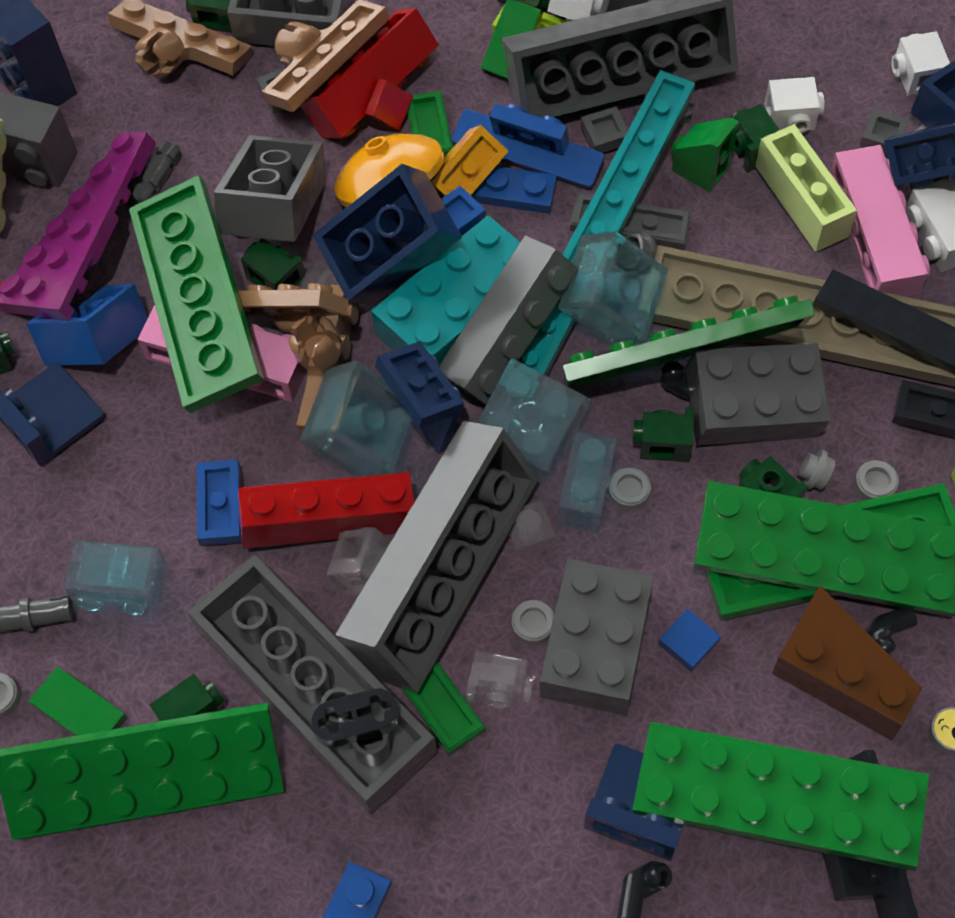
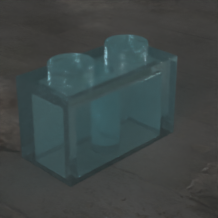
(586, 482)
(115, 577)

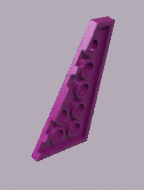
(78, 236)

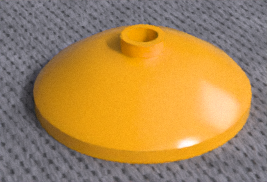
(381, 157)

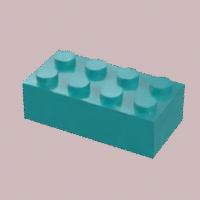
(445, 292)

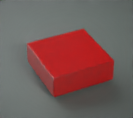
(388, 104)

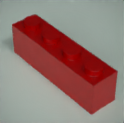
(389, 55)
(322, 508)

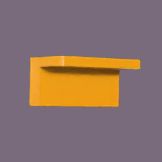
(469, 162)

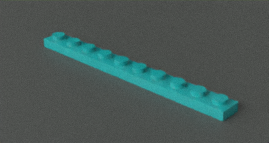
(617, 195)

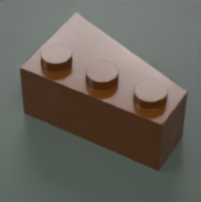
(846, 668)

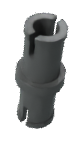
(30, 613)

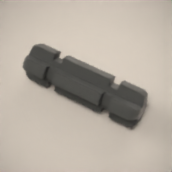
(156, 172)

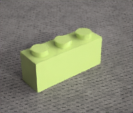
(805, 188)

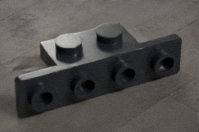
(867, 880)

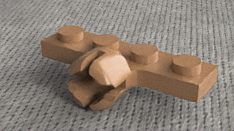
(171, 40)
(317, 54)
(292, 303)
(321, 348)

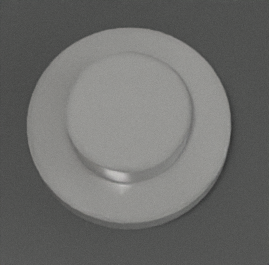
(817, 469)

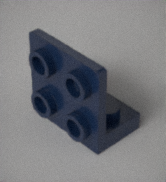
(922, 156)
(422, 391)
(48, 413)
(612, 807)

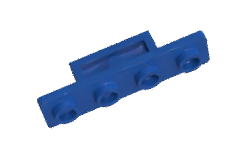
(535, 143)

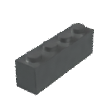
(507, 318)

